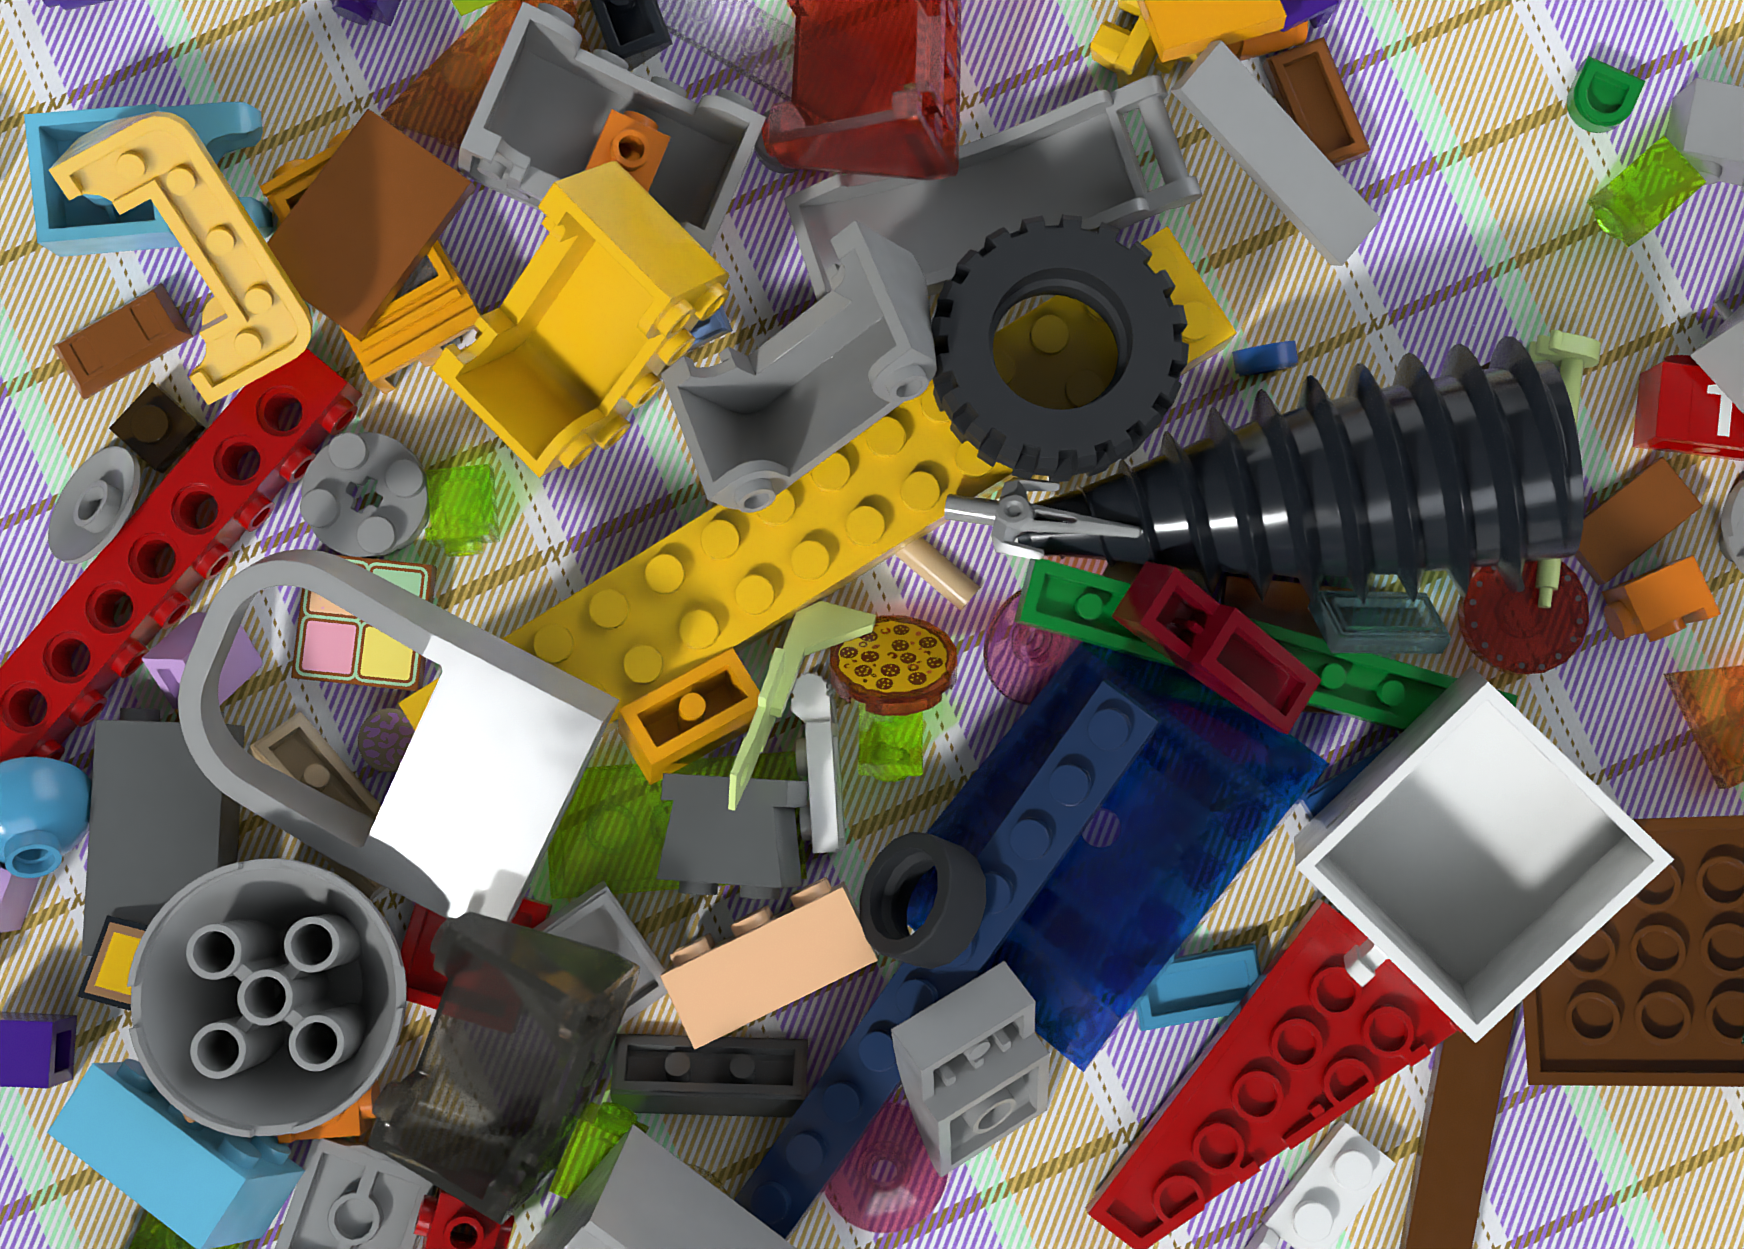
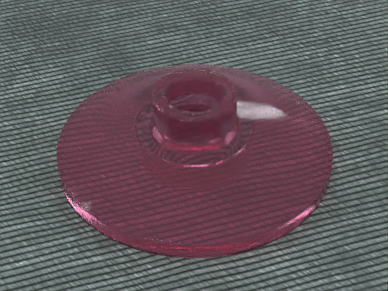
(1019, 667)
(891, 1204)

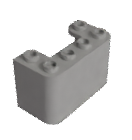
(554, 99)

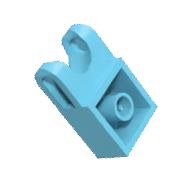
(91, 222)

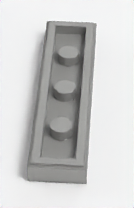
(1275, 153)

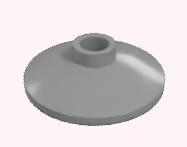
(94, 505)

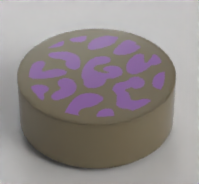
(385, 739)

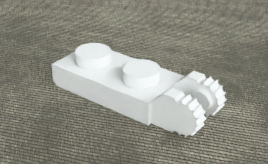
(819, 760)
(1324, 1192)

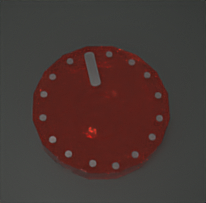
(1513, 630)

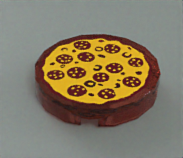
(895, 667)

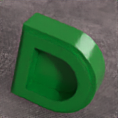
(1602, 96)

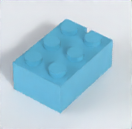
(188, 1176)

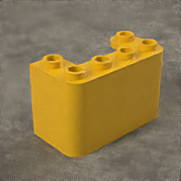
(586, 322)

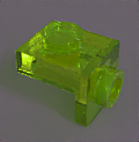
(890, 745)

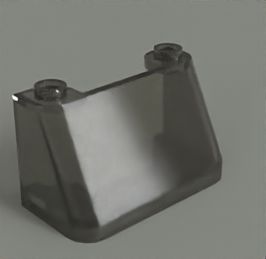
(504, 1060)

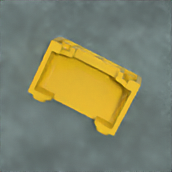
(255, 310)

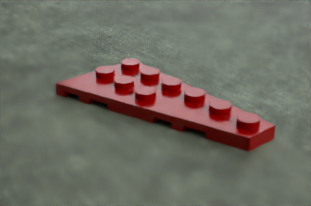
(1271, 1077)

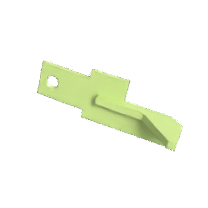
(811, 631)

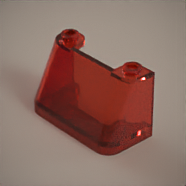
(872, 89)

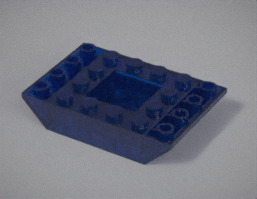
(1190, 825)

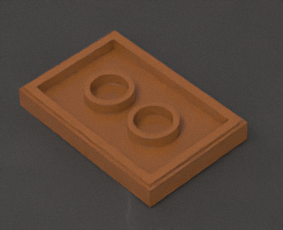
(367, 223)

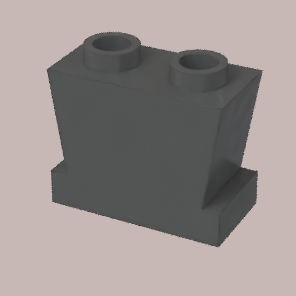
(725, 846)

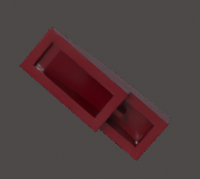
(1216, 645)

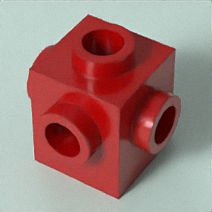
(444, 1212)

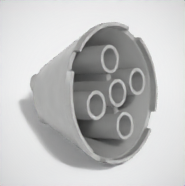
(266, 997)

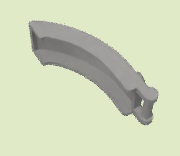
(1049, 166)

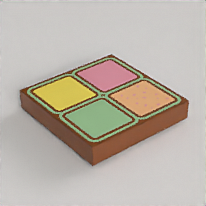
(346, 650)

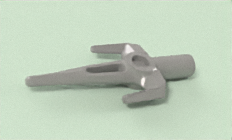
(1016, 516)

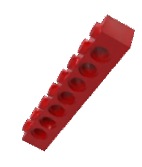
(163, 521)

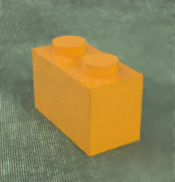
(689, 716)

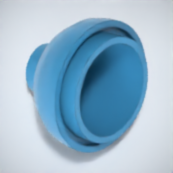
(41, 813)

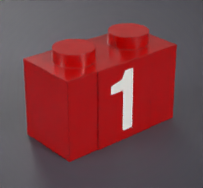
(1686, 412)

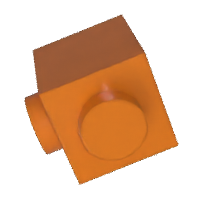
(633, 143)

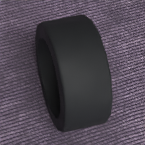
(956, 908)

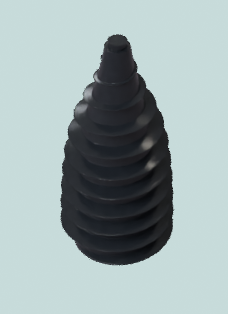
(1359, 483)

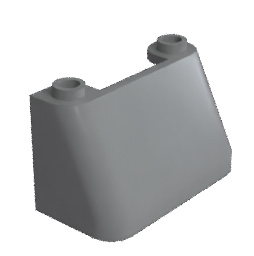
(814, 383)

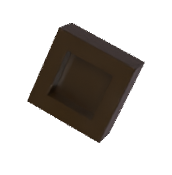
(157, 428)

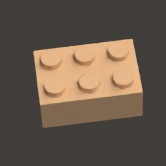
(767, 961)

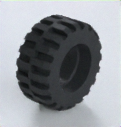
(1081, 267)

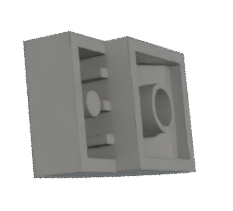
(973, 1067)

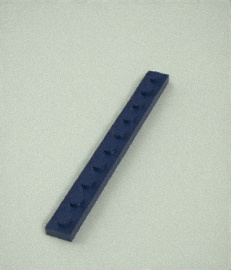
(1016, 868)

